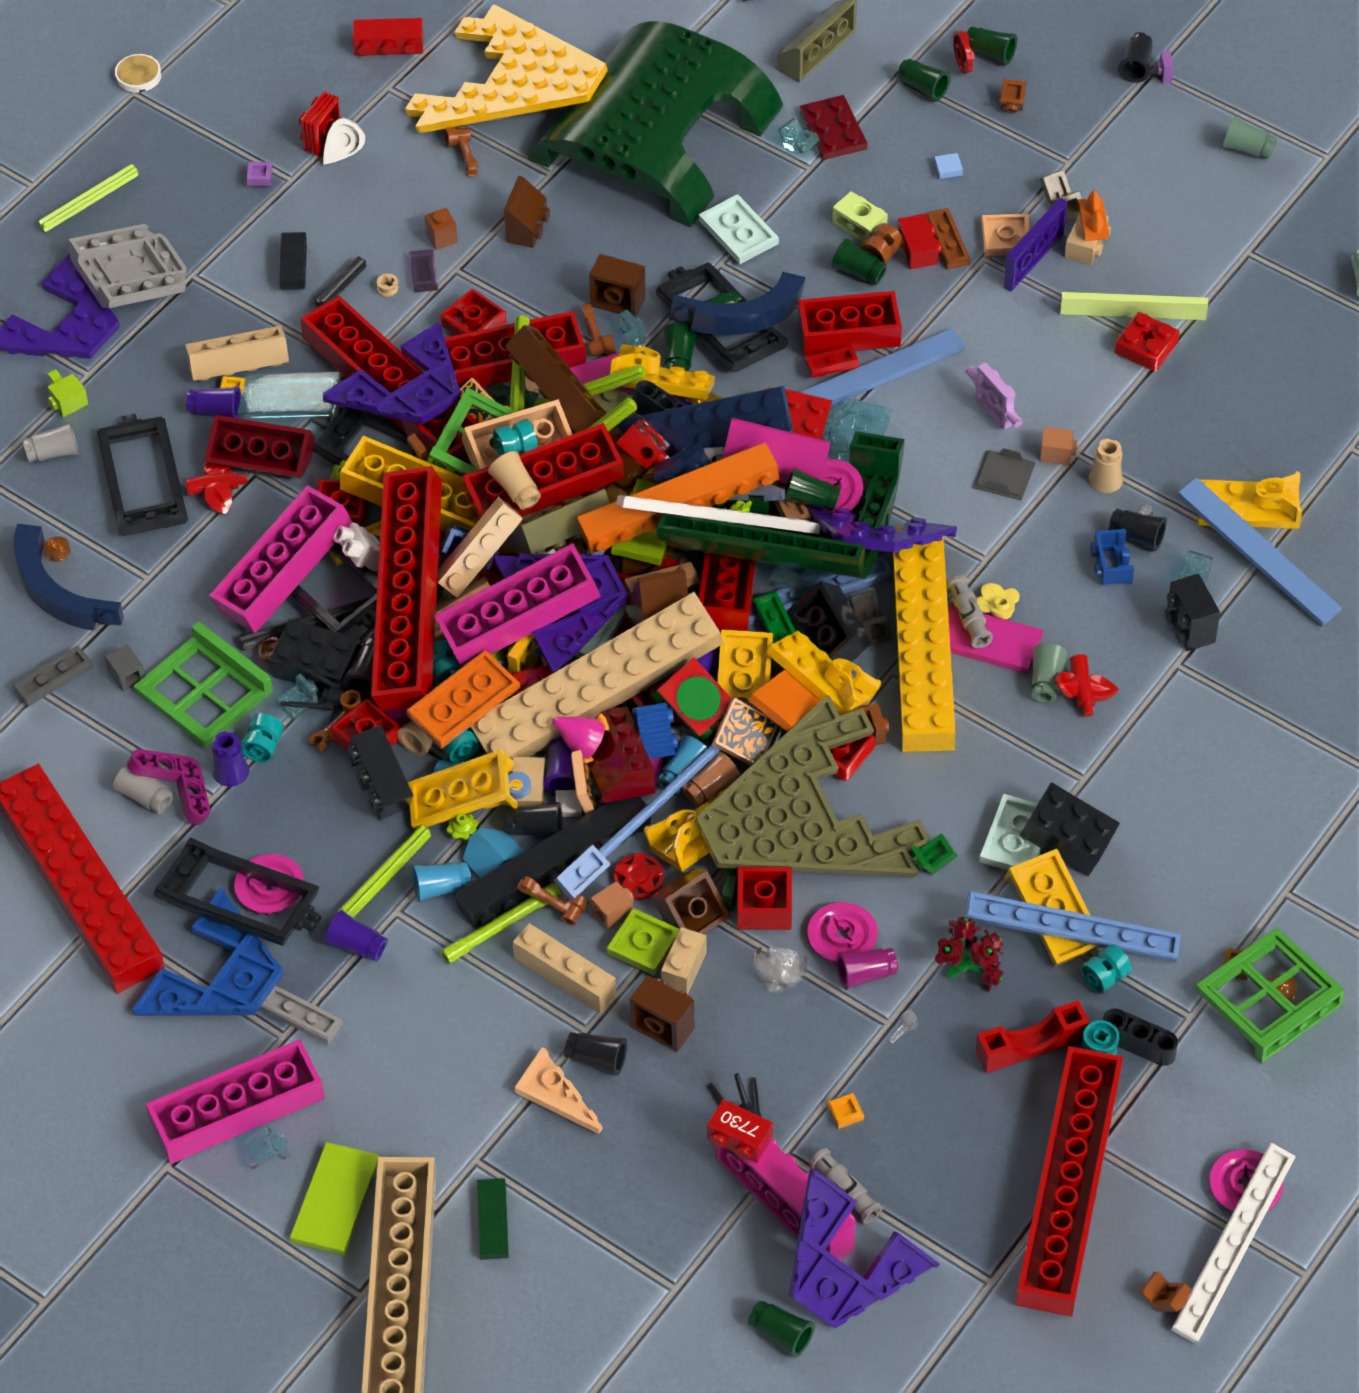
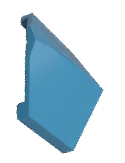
(489, 850)

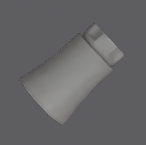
(51, 443)
(144, 790)

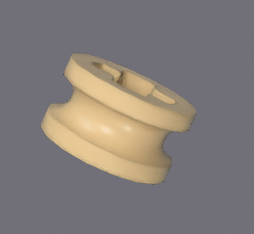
(383, 289)

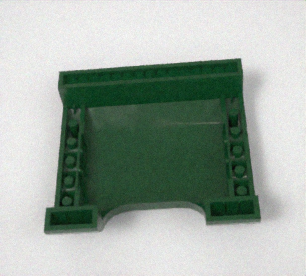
(648, 103)
(879, 465)

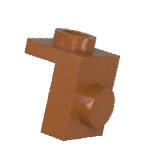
(1012, 95)
(878, 723)
(1165, 1295)

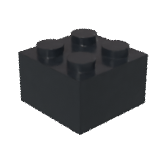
(1192, 612)

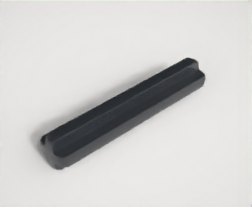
(341, 281)

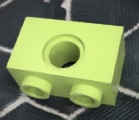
(857, 216)

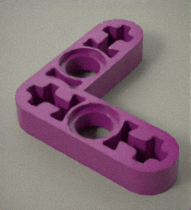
(146, 764)

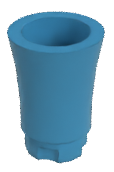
(686, 753)
(439, 879)

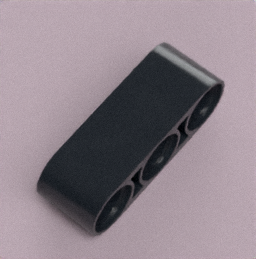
(293, 260)
(653, 399)
(1153, 1038)

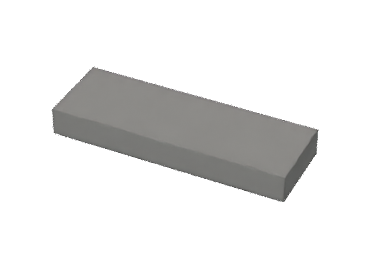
(302, 1015)

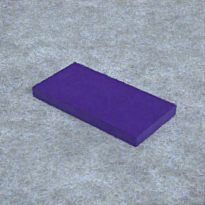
(1035, 244)

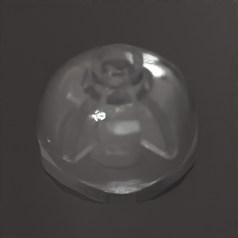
(779, 968)

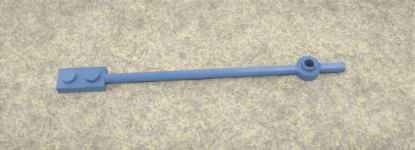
(593, 862)

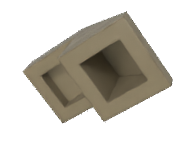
(1056, 187)

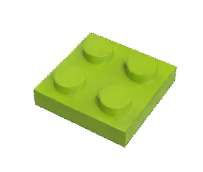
(643, 941)

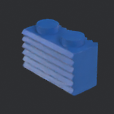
(655, 729)

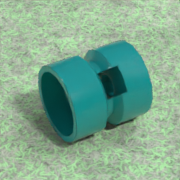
(519, 438)
(443, 661)
(262, 737)
(462, 747)
(1106, 968)
(1101, 1037)

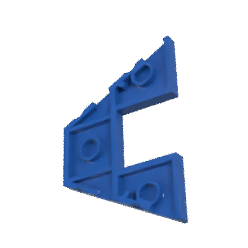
(236, 989)

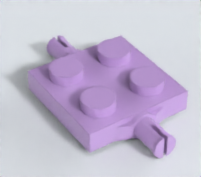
(994, 395)

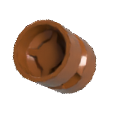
(883, 242)

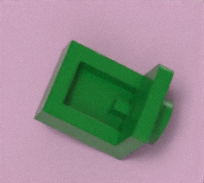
(934, 854)

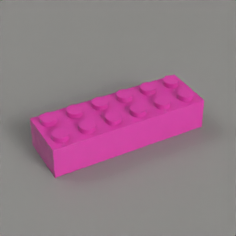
(280, 559)
(518, 605)
(235, 1101)
(782, 1190)

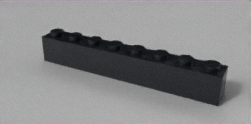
(545, 861)

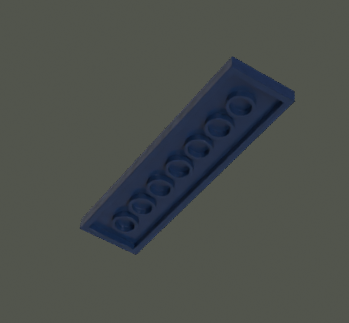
(711, 420)

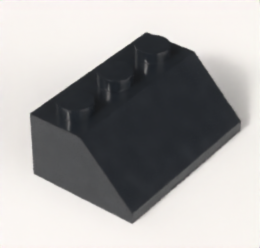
(830, 622)

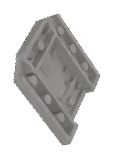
(128, 265)

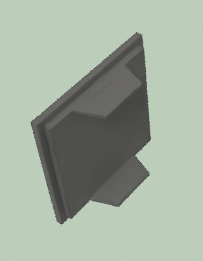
(1004, 474)

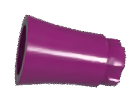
(865, 966)

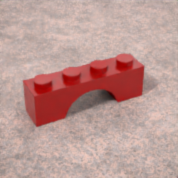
(1003, 1047)

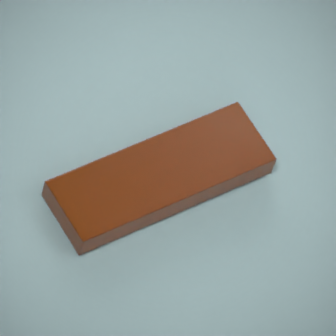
(952, 246)

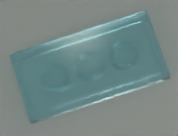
(287, 395)

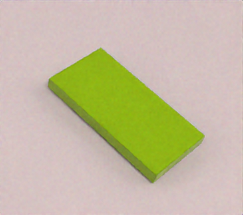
(645, 546)
(335, 1198)

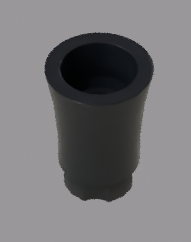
(1136, 60)
(1140, 527)
(360, 672)
(534, 820)
(597, 1051)

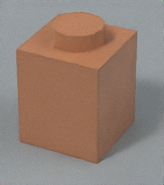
(1057, 446)
(612, 905)

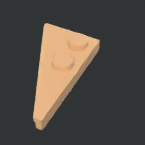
(548, 1087)

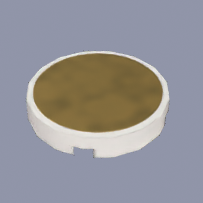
(138, 73)

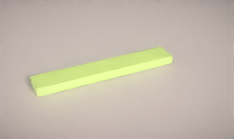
(1128, 305)

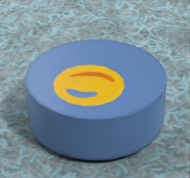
(519, 785)

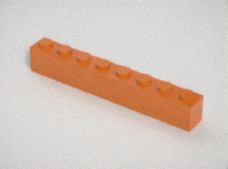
(700, 487)

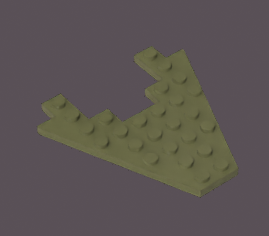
(783, 819)

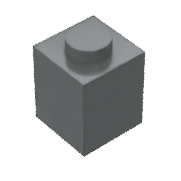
(124, 667)

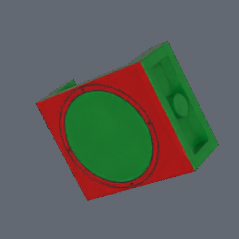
(695, 698)

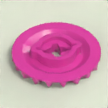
(848, 479)
(254, 893)
(848, 918)
(1228, 1175)

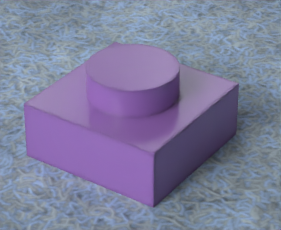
(1165, 67)
(259, 173)

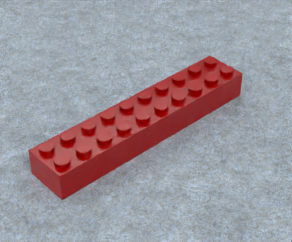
(355, 345)
(406, 588)
(79, 879)
(1069, 1182)

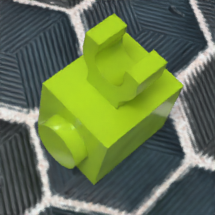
(66, 393)

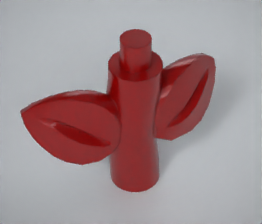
(216, 486)
(1084, 686)

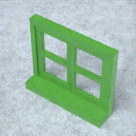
(470, 398)
(229, 663)
(1297, 1018)

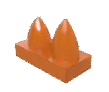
(1093, 218)

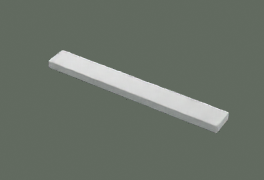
(718, 514)
(1233, 1243)

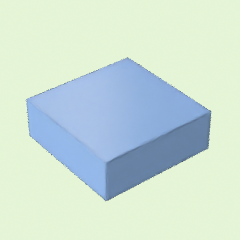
(948, 166)

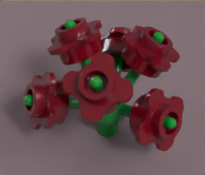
(982, 954)

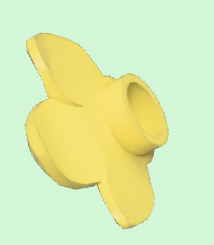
(998, 601)

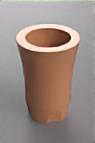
(710, 780)

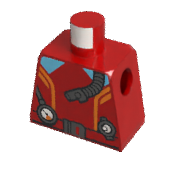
(638, 441)

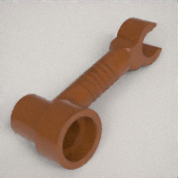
(461, 137)
(599, 343)
(349, 700)
(571, 908)

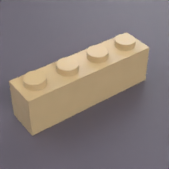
(237, 353)
(478, 547)
(564, 968)

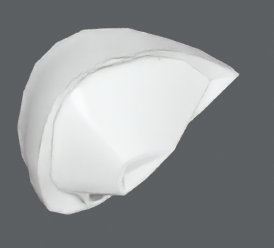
(342, 140)

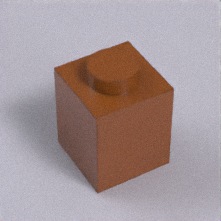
(441, 228)

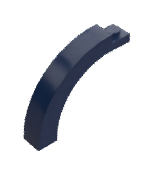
(741, 316)
(50, 596)

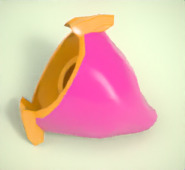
(582, 733)

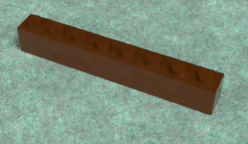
(559, 382)

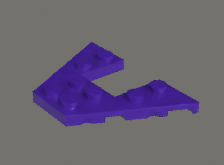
(79, 332)
(414, 401)
(845, 528)
(566, 637)
(826, 1283)

